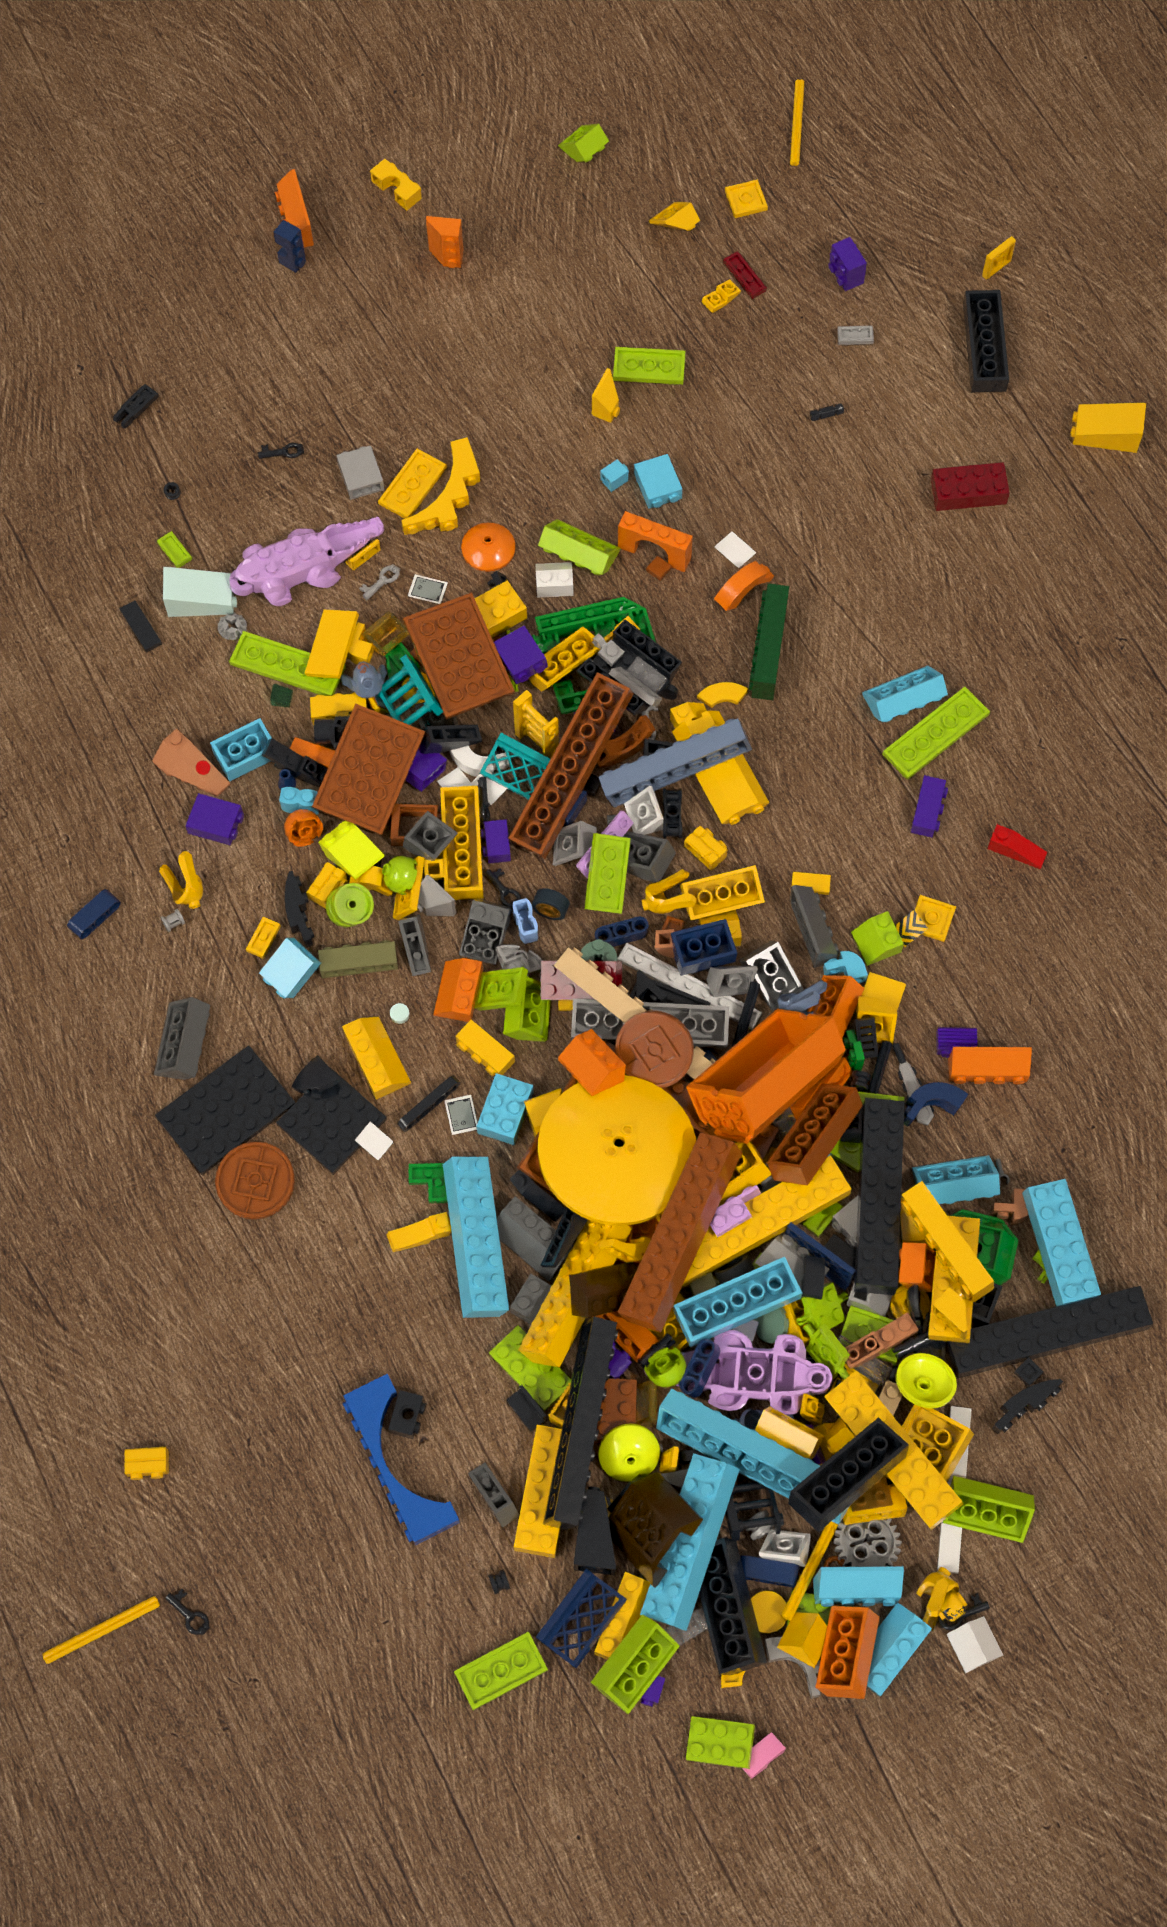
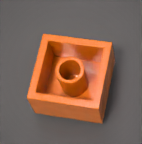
(917, 1266)

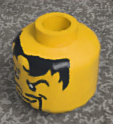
(953, 1606)

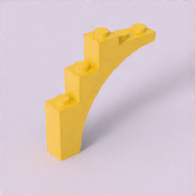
(455, 494)

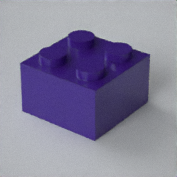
(847, 264)

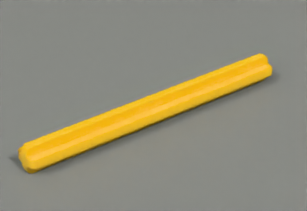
(797, 122)
(809, 1571)
(101, 1629)

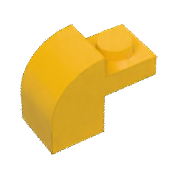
(359, 649)
(435, 868)
(373, 880)

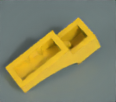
(420, 1232)
(626, 1251)

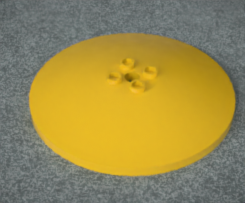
(611, 1181)

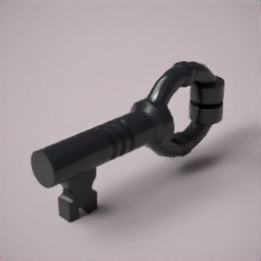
(266, 453)
(484, 805)
(504, 891)
(978, 1607)
(189, 1615)

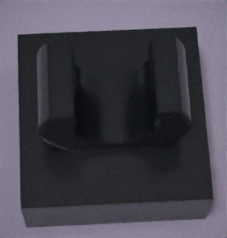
(497, 579)
(1028, 1372)

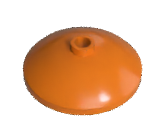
(488, 555)

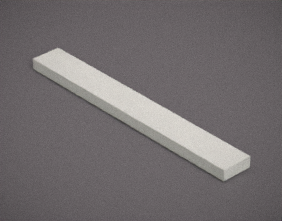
(670, 976)
(951, 1535)

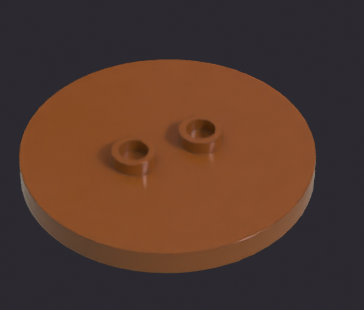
(655, 1048)
(255, 1180)

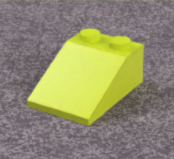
(350, 849)

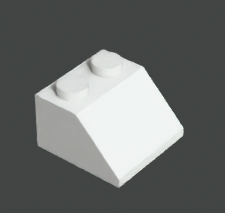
(554, 579)

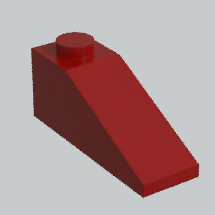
(1016, 847)

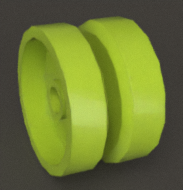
(360, 904)

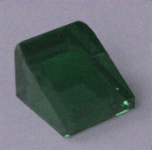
(281, 696)

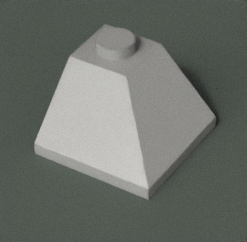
(573, 842)
(434, 899)
(730, 980)

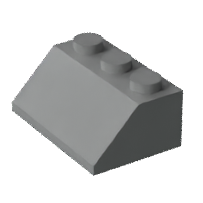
(785, 1247)

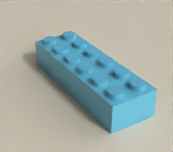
(1061, 1242)
(737, 1301)

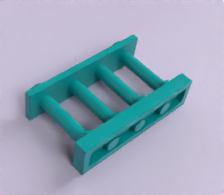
(423, 692)

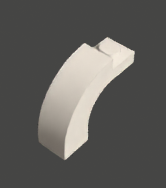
(473, 763)

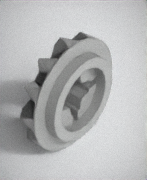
(232, 633)

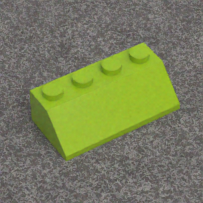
(578, 547)
(991, 1509)
(635, 1663)

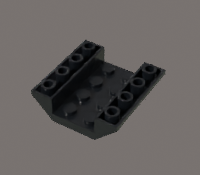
(634, 645)

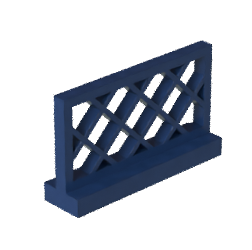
(840, 1272)
(570, 1606)

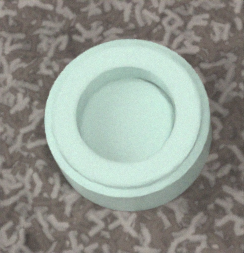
(399, 1013)

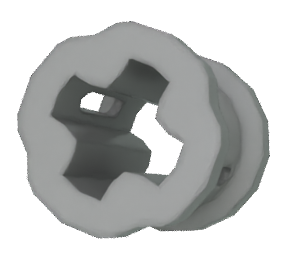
(172, 920)

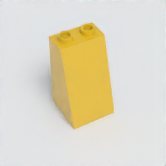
(1109, 426)

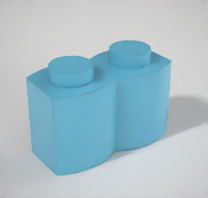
(294, 799)

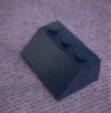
(703, 947)

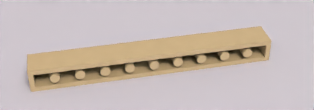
(614, 997)

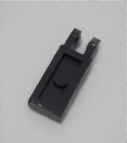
(135, 405)

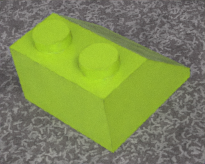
(584, 142)
(878, 938)

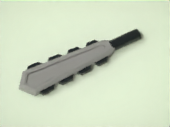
(911, 1083)

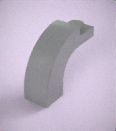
(775, 1654)

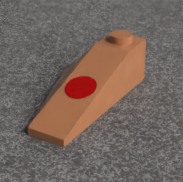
(184, 761)

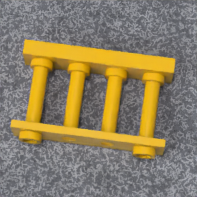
(532, 724)

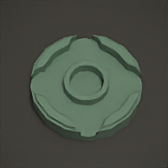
(772, 1325)

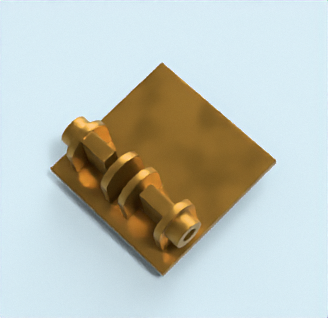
(875, 1497)

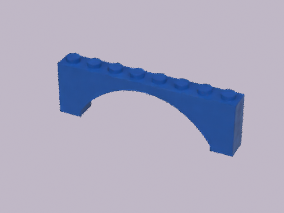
(420, 1515)

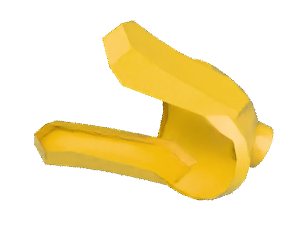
(194, 889)
(656, 900)
(936, 1586)

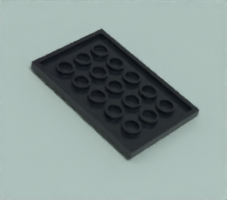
(225, 1109)

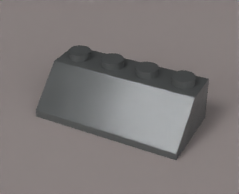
(812, 925)
(182, 1039)
(527, 1236)

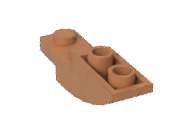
(880, 1341)

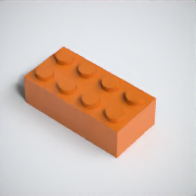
(847, 1652)

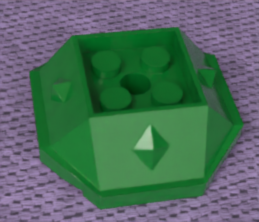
(996, 1245)

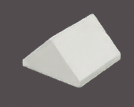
(645, 812)
(786, 1547)
(974, 1644)

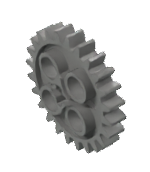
(872, 1557)

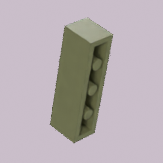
(358, 959)

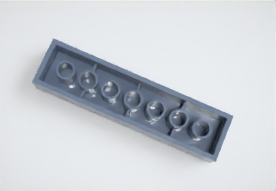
(675, 762)

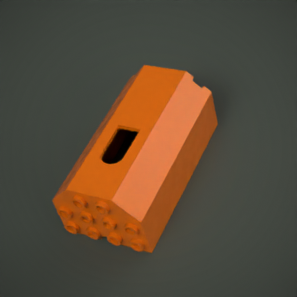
(766, 1073)

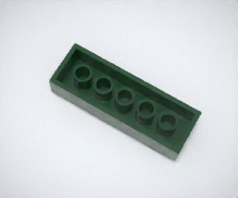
(768, 641)

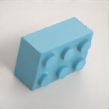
(242, 749)
(504, 1109)

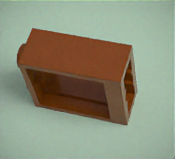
(408, 810)

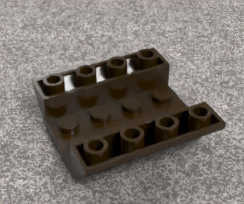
(649, 1522)

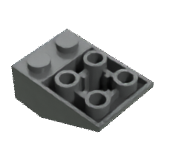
(485, 930)

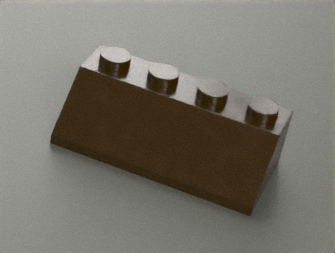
(600, 1289)

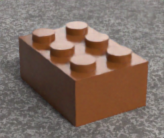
(618, 1405)

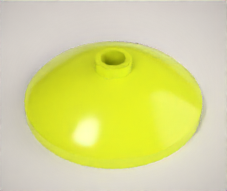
(926, 1372)
(628, 1442)

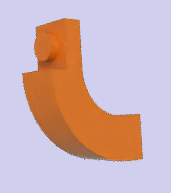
(741, 583)

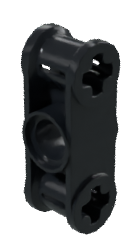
(672, 823)

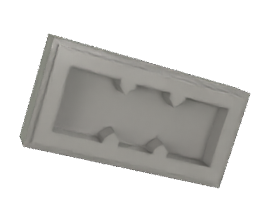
(855, 335)

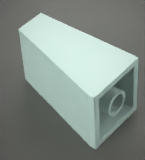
(197, 592)

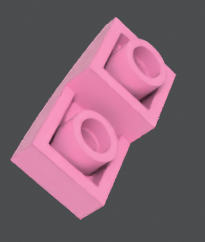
(763, 1754)

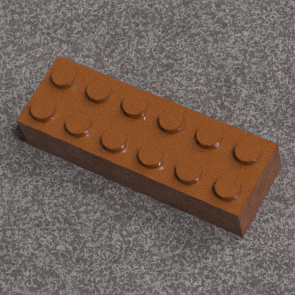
(815, 1134)

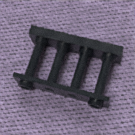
(736, 1525)

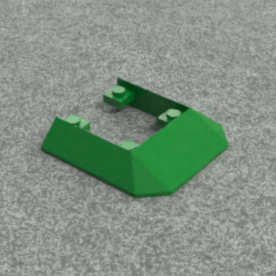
(595, 617)

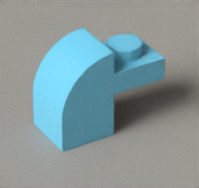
(849, 964)

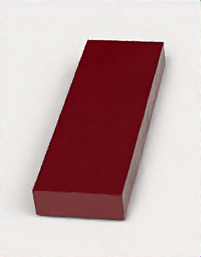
(744, 275)

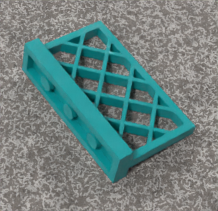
(518, 750)

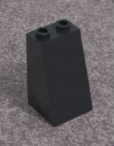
(594, 1539)

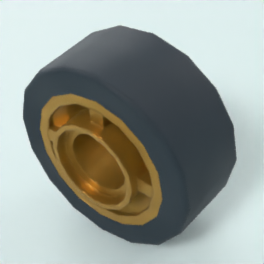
(550, 904)

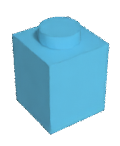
(614, 475)

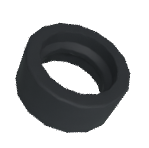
(734, 1269)

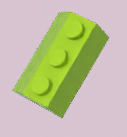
(531, 1018)

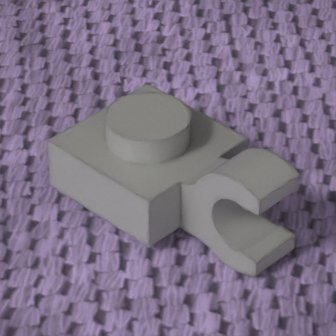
(608, 651)

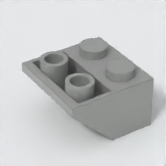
(870, 1302)

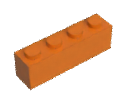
(631, 1337)

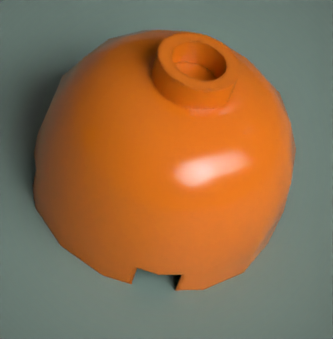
(302, 827)

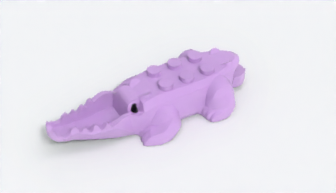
(301, 559)
(762, 1373)

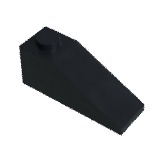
(449, 737)
(538, 1195)

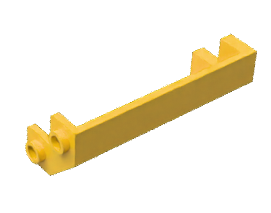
(730, 784)

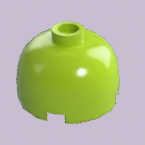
(399, 874)
(666, 1367)

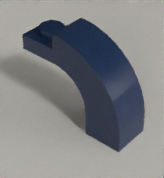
(936, 1094)

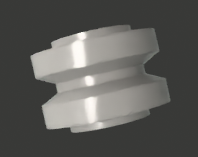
(759, 1532)

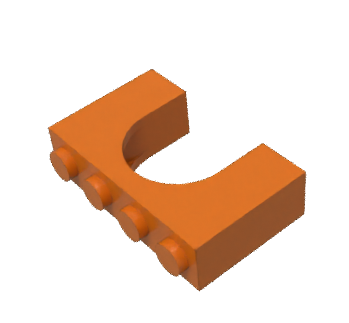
(675, 543)

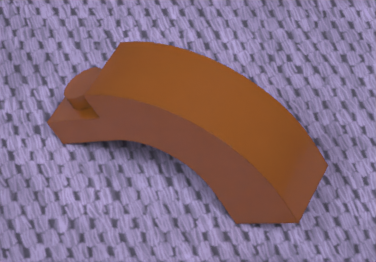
(627, 744)

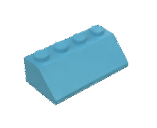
(905, 693)
(959, 1179)
(858, 1585)
(894, 1645)

